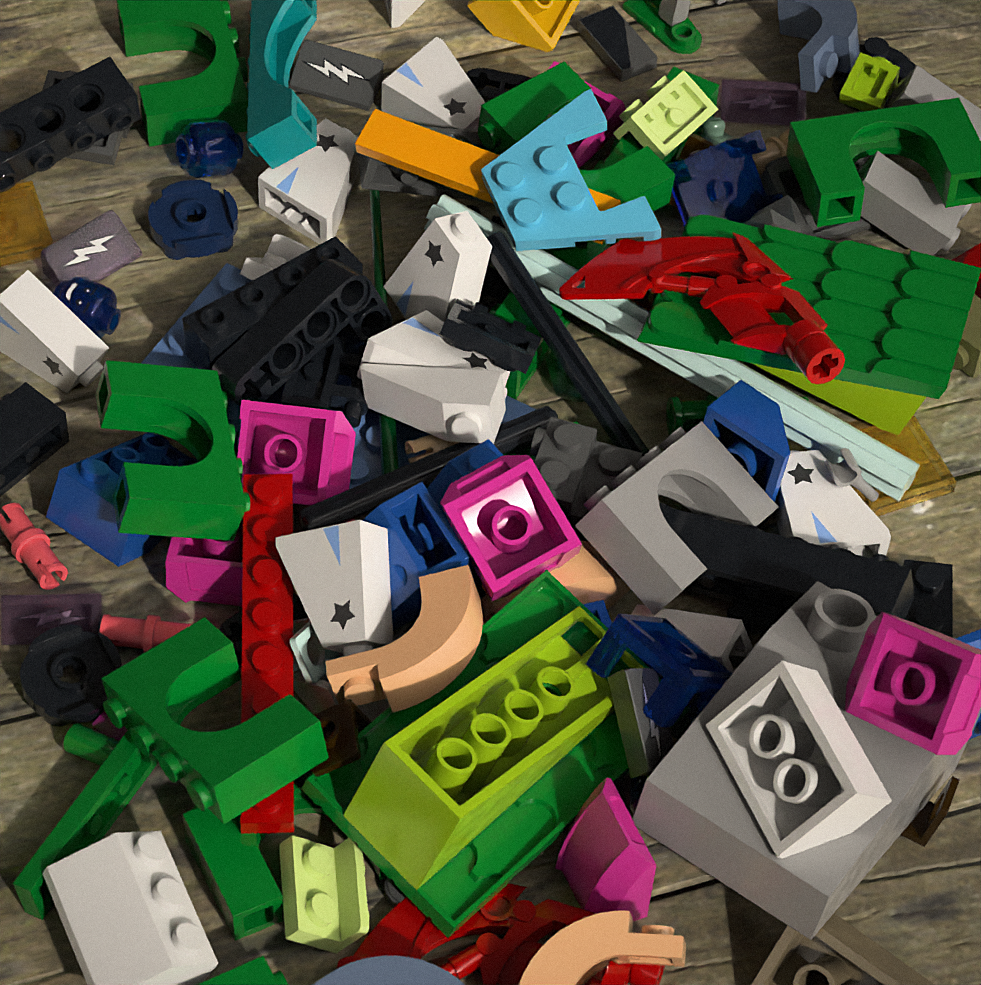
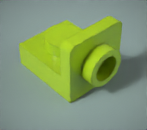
(869, 83)

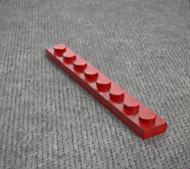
(267, 627)

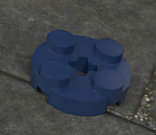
(193, 239)

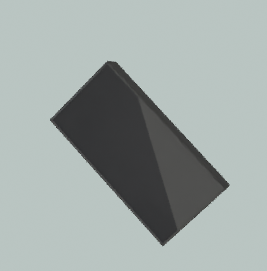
(617, 43)

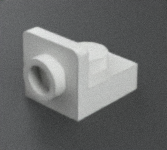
(279, 252)

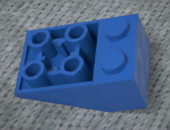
(85, 490)
(418, 546)

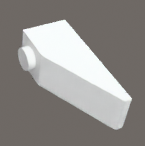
(438, 400)

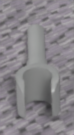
(849, 473)

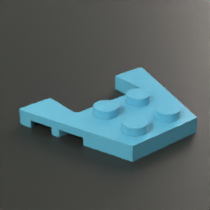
(545, 195)

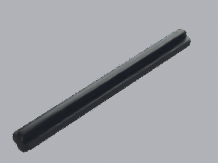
(563, 345)
(370, 494)

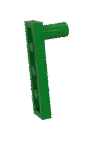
(93, 811)

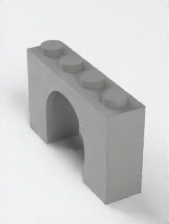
(900, 201)
(631, 528)

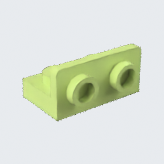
(668, 116)
(323, 893)

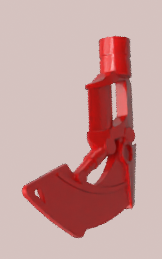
(740, 295)
(500, 961)

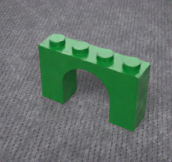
(196, 28)
(528, 105)
(929, 133)
(190, 408)
(219, 768)
(237, 868)

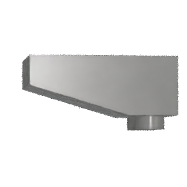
(704, 817)

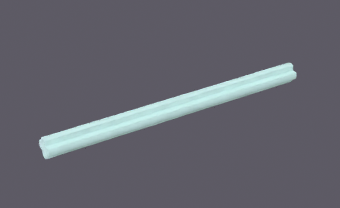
(623, 321)

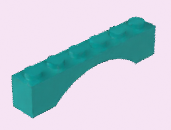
(277, 118)

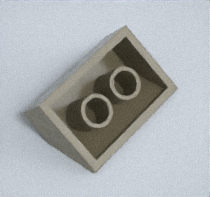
(834, 957)

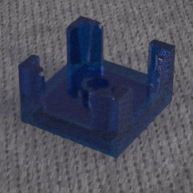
(722, 180)
(669, 652)

